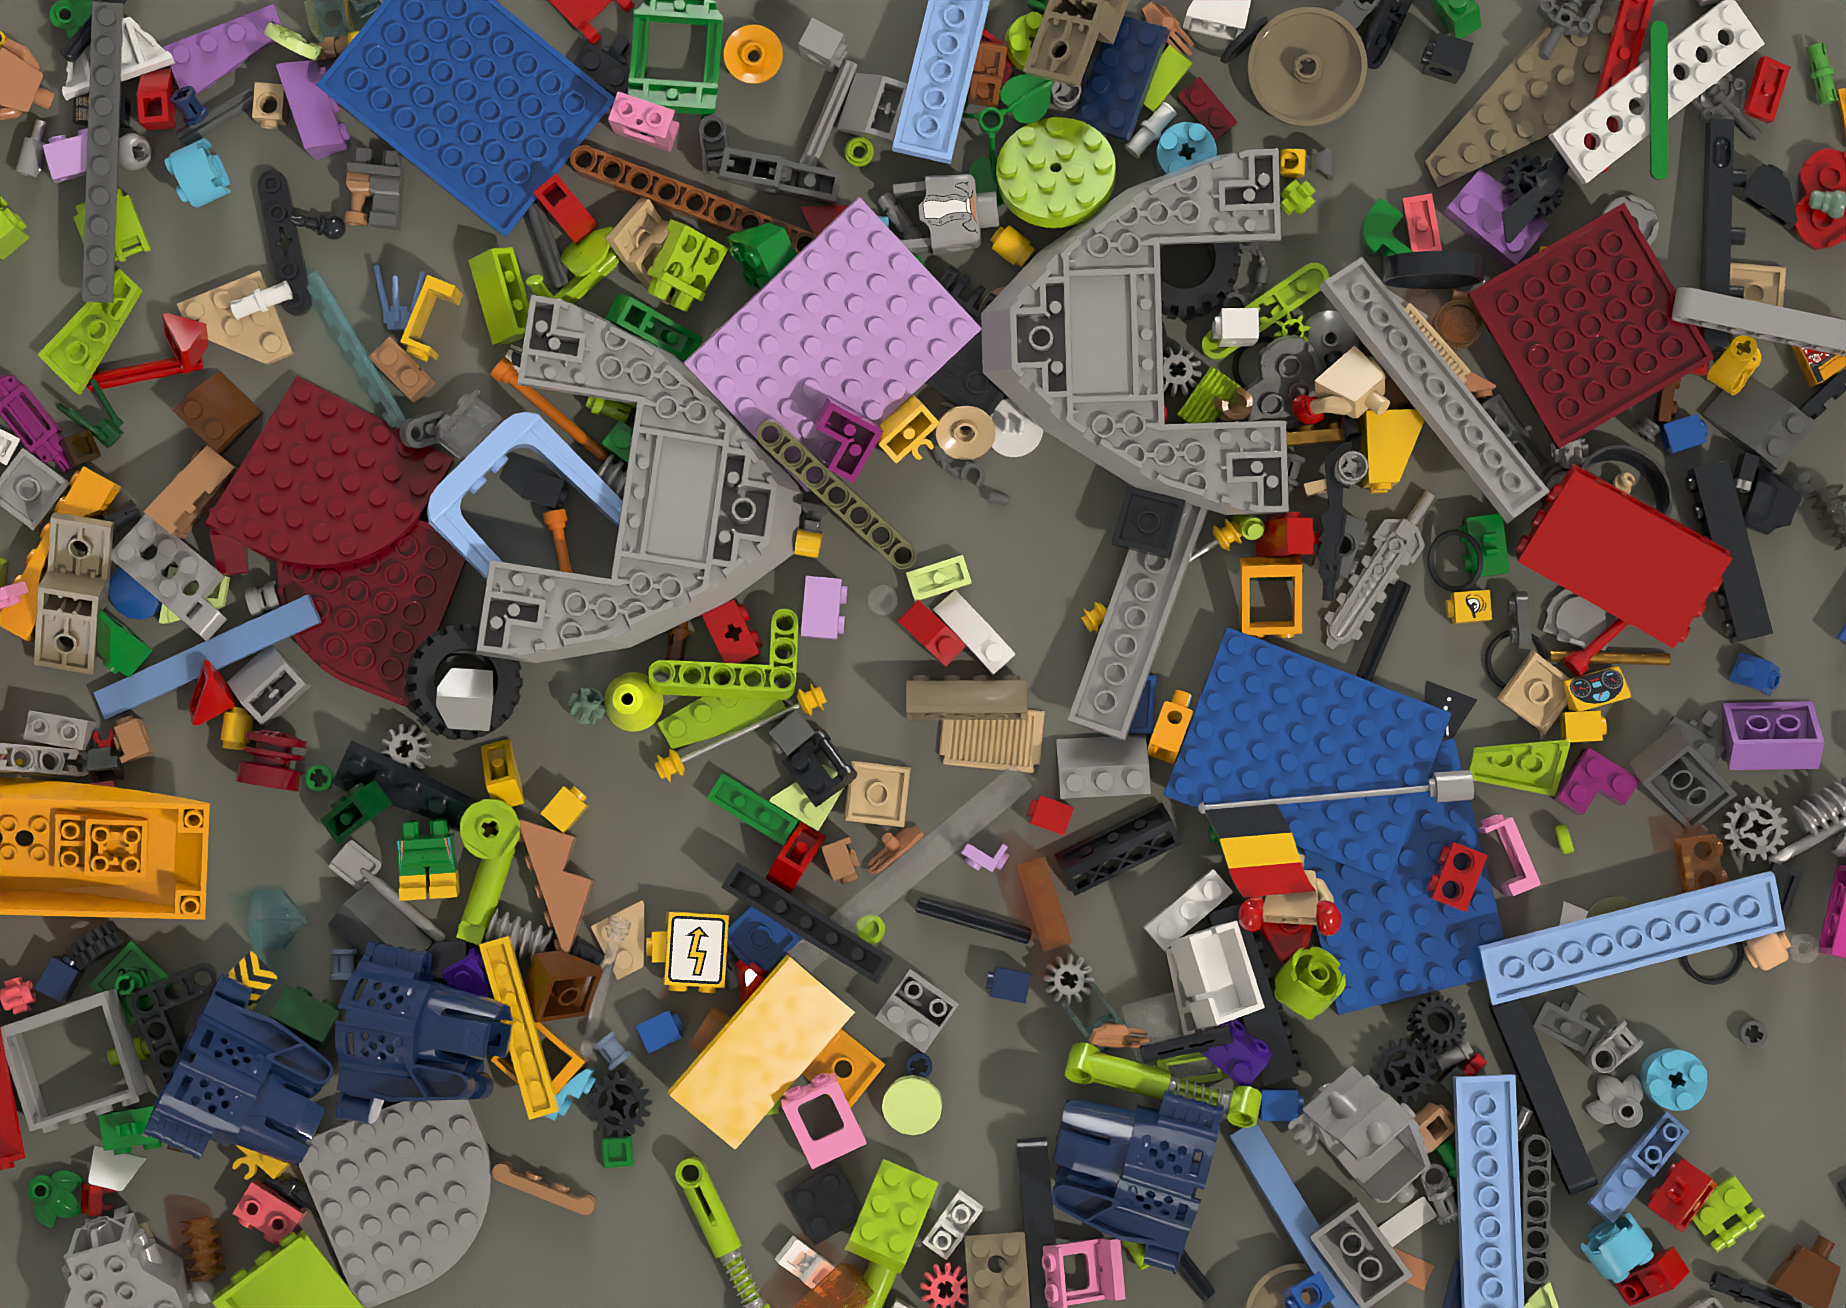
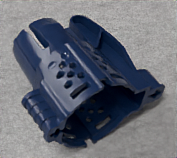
(425, 1032)
(244, 1084)
(1113, 1176)

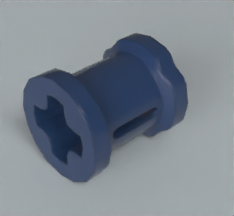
(189, 105)

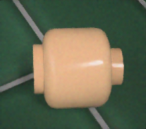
(1767, 950)

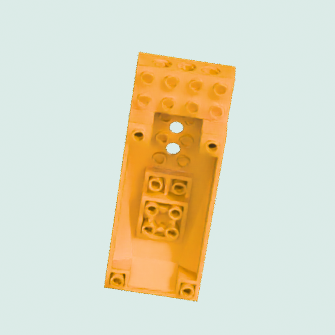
(101, 851)

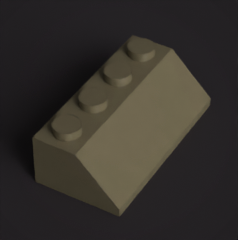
(966, 699)

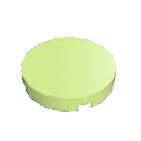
(292, 41)
(912, 1105)

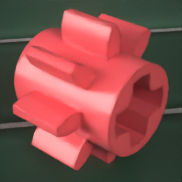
(18, 995)

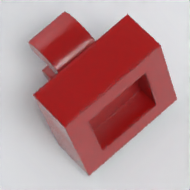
(92, 1199)

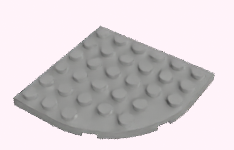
(400, 1194)

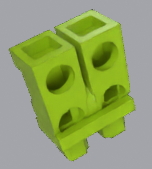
(686, 265)

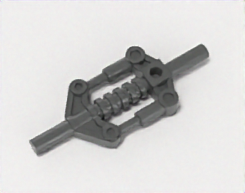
(1565, 22)
(1728, 106)

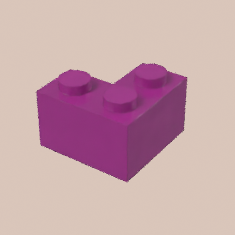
(854, 435)
(1594, 775)

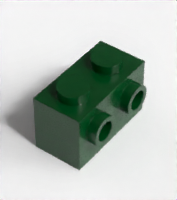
(355, 811)
(306, 1016)

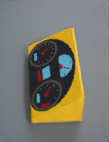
(1596, 689)

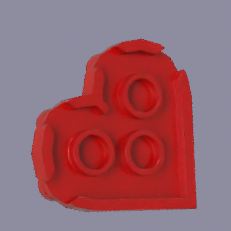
(1822, 172)

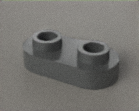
(424, 429)
(1520, 632)

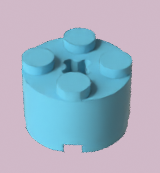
(1179, 137)
(199, 173)
(1664, 1093)
(1618, 1247)

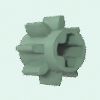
(587, 705)

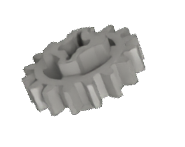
(1757, 839)

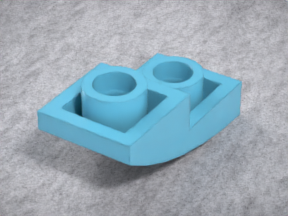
(576, 1087)

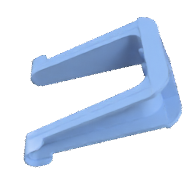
(518, 431)

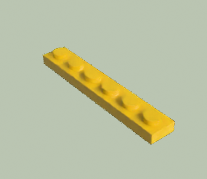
(525, 1043)

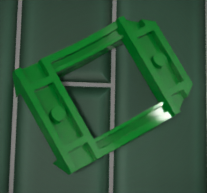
(677, 95)

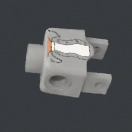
(951, 212)

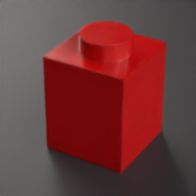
(1050, 814)

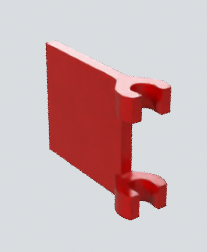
(582, 12)

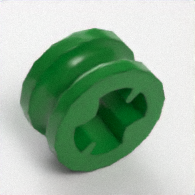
(326, 771)

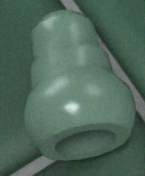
(1829, 202)

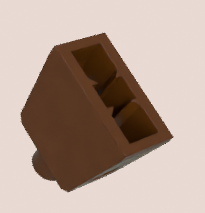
(1808, 1274)

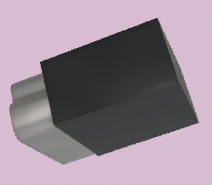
(1745, 471)

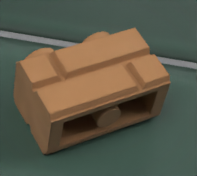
(402, 370)

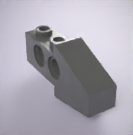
(779, 176)

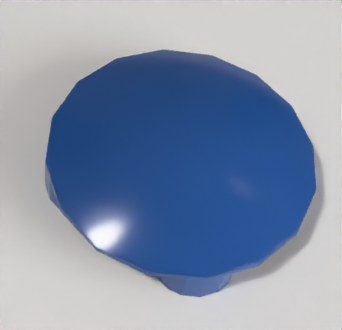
(132, 598)

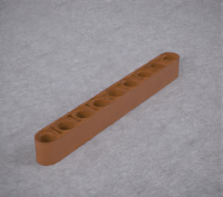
(683, 195)

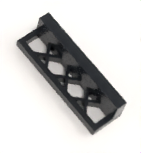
(1116, 844)

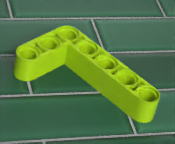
(735, 672)

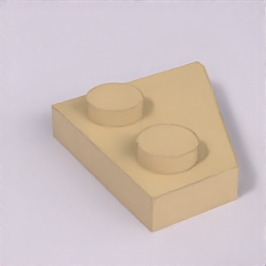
(632, 949)

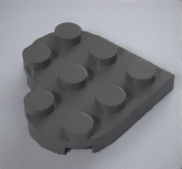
(1286, 371)

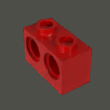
(1463, 879)

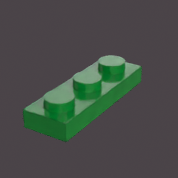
(752, 809)

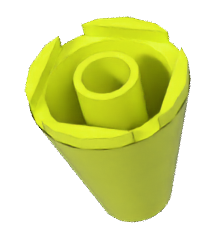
(642, 711)

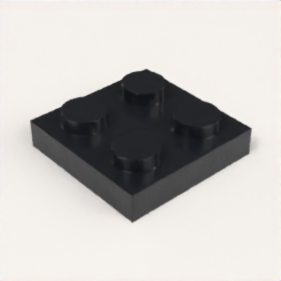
(1148, 522)
(824, 1203)

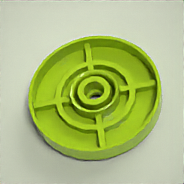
(1059, 197)

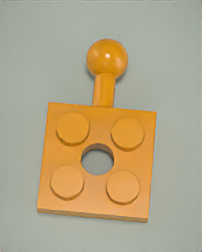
(863, 1062)

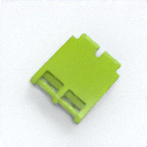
(128, 227)

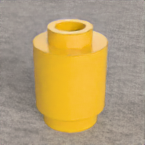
(1012, 246)
(233, 728)

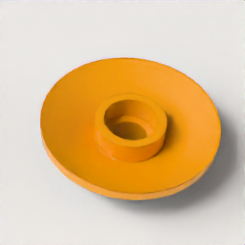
(748, 40)

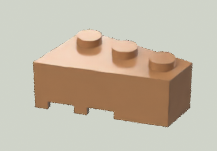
(192, 492)

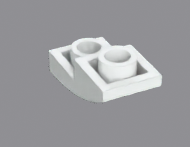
(952, 1224)

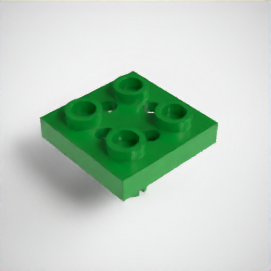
(131, 959)

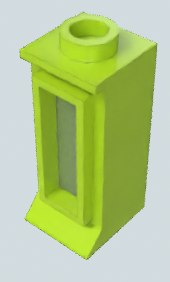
(1192, 1067)

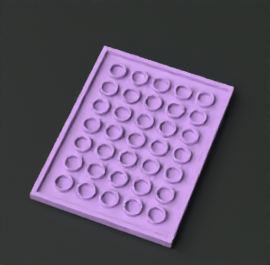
(837, 322)

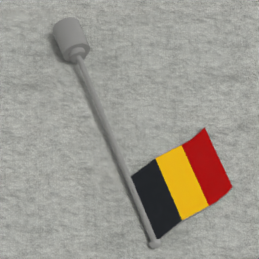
(1262, 847)

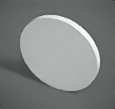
(1014, 430)

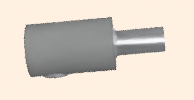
(32, 152)

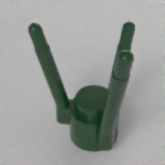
(105, 431)

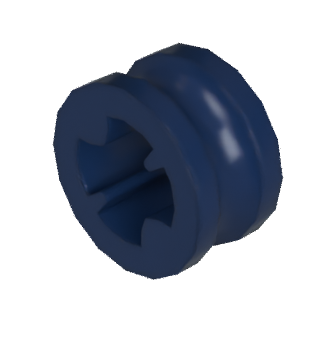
(915, 1057)

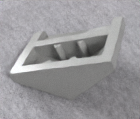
(466, 699)

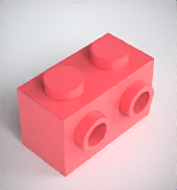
(268, 1212)

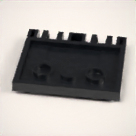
(962, 376)

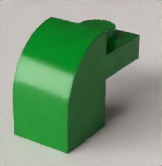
(1377, 228)

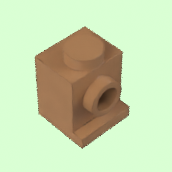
(132, 739)
(841, 860)
(1434, 1124)

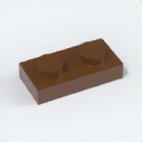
(1665, 406)

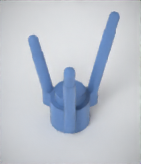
(398, 315)

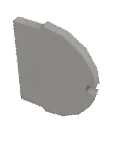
(1575, 619)

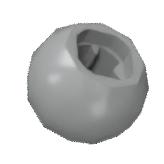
(134, 152)

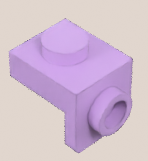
(977, 858)

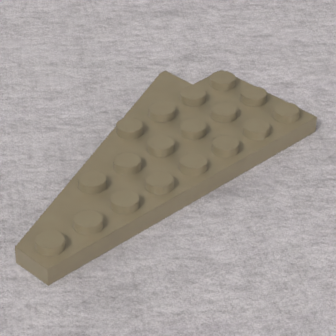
(1525, 101)

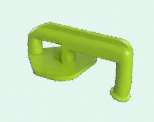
(587, 260)

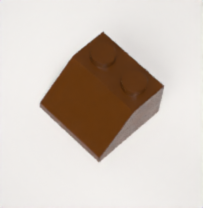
(218, 412)
(561, 986)

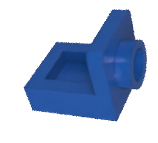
(1755, 673)

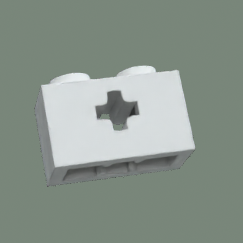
(1236, 327)

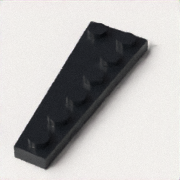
(404, 786)

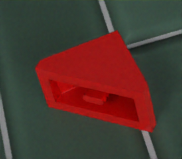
(186, 339)
(210, 695)

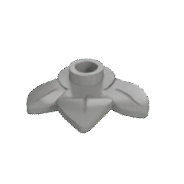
(1614, 1098)

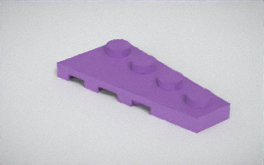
(222, 49)

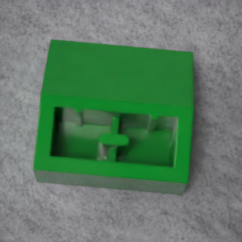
(761, 252)

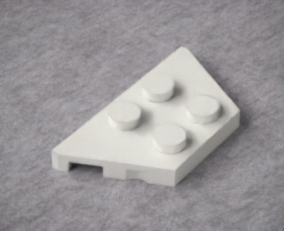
(139, 56)

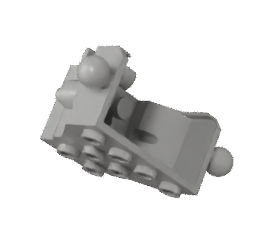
(1366, 1134)
(121, 1267)

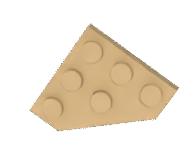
(254, 335)

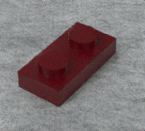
(1207, 108)

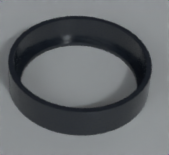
(1433, 270)
(1642, 462)

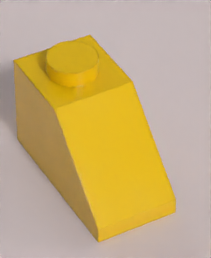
(502, 773)

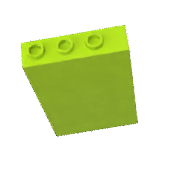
(288, 1278)

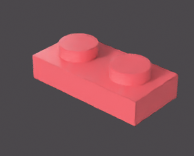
(1421, 223)

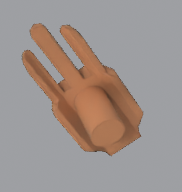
(1162, 16)
(894, 848)
(1117, 1036)

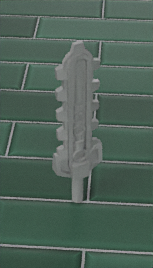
(1396, 544)

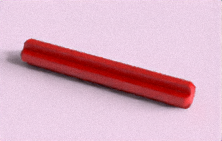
(139, 373)

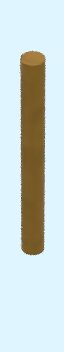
(1617, 657)

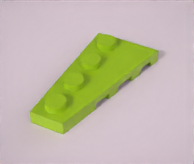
(88, 335)
(716, 716)

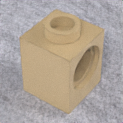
(262, 95)

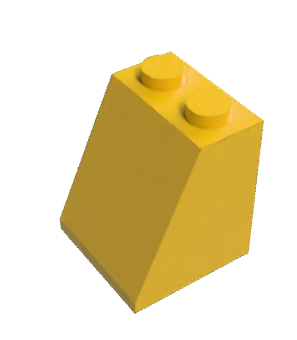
(1387, 446)

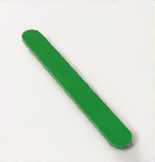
(1658, 99)

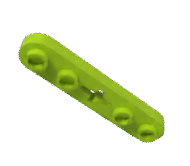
(1289, 296)

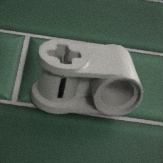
(1617, 1044)

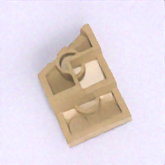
(639, 240)

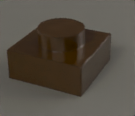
(80, 448)

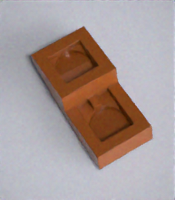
(988, 74)

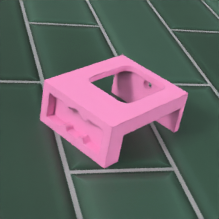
(633, 116)
(1525, 873)
(835, 1144)
(1102, 1266)

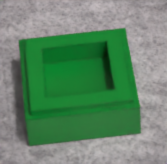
(617, 1151)

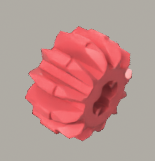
(934, 1288)

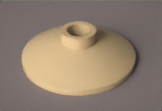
(968, 443)

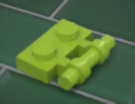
(1723, 1203)

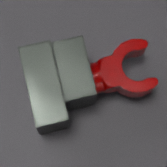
(102, 762)
(1469, 1069)

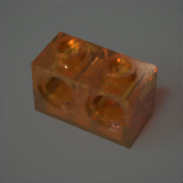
(1691, 867)

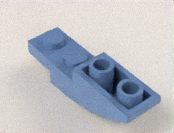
(1637, 1166)

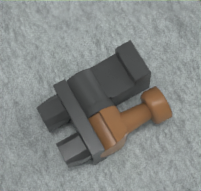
(382, 183)

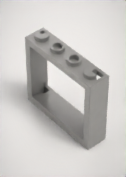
(25, 1078)

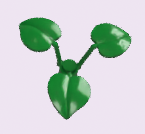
(1029, 101)

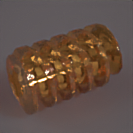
(203, 1248)

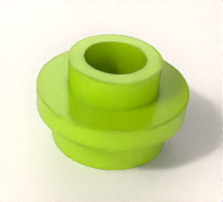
(859, 142)

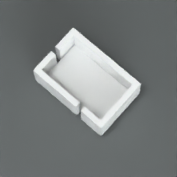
(1217, 975)

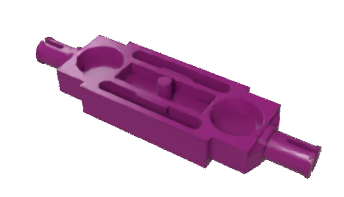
(45, 439)

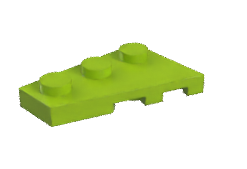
(1521, 766)

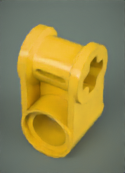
(1734, 366)

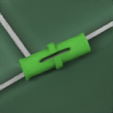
(1822, 74)

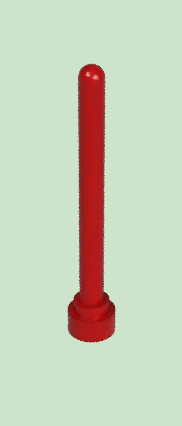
(1578, 661)

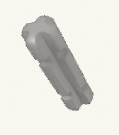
(898, 217)

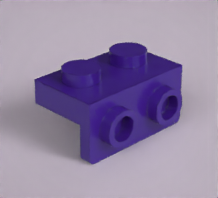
(469, 975)
(1241, 1059)

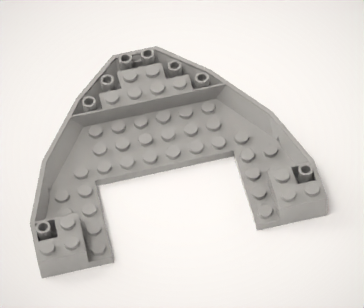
(1083, 338)
(697, 511)

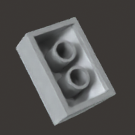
(1102, 767)
(1360, 1254)

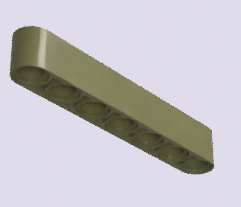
(846, 504)

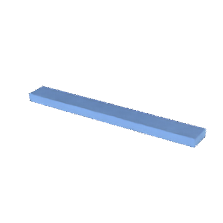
(219, 651)
(1288, 1207)

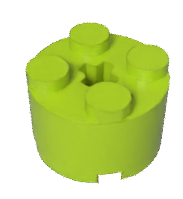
(1309, 982)

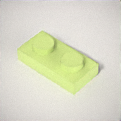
(939, 578)

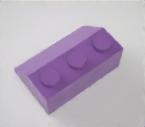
(313, 109)
(1479, 215)
(1771, 736)

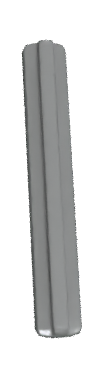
(829, 113)

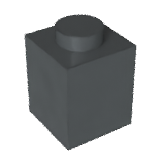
(790, 733)

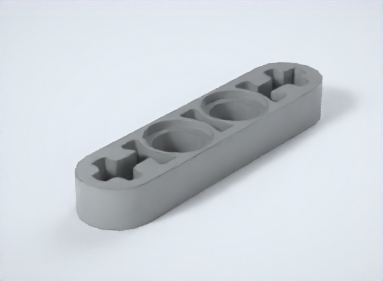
(34, 761)

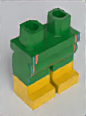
(422, 852)

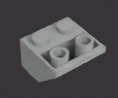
(873, 108)
(268, 685)
(916, 1010)

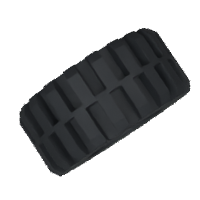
(1209, 293)
(422, 672)

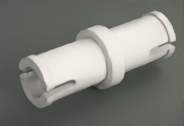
(1150, 130)
(261, 300)

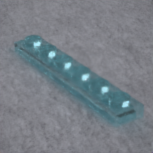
(350, 341)

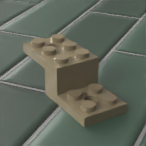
(1077, 26)
(73, 593)
(999, 1289)

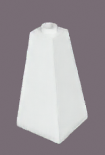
(1217, 17)

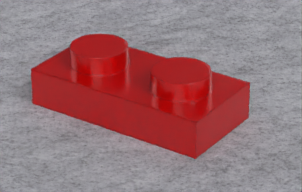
(1766, 89)

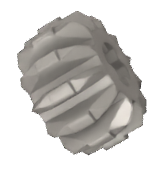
(1179, 381)
(398, 742)
(1072, 969)

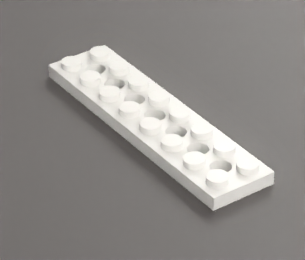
(1635, 85)

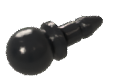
(331, 227)

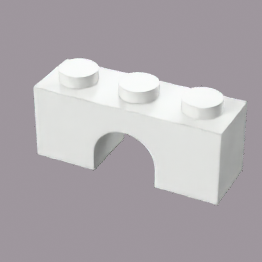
(1188, 909)

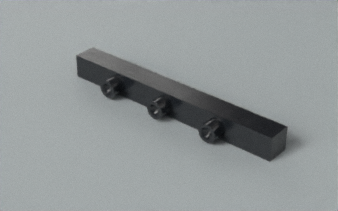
(1717, 219)

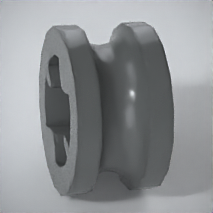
(1646, 429)
(1758, 1026)

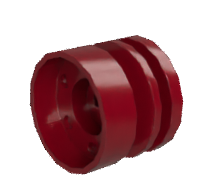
(271, 760)

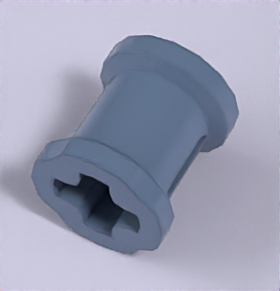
(342, 963)
(612, 1050)

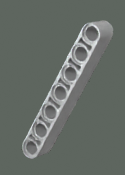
(1760, 320)

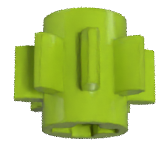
(1297, 197)
(1300, 329)

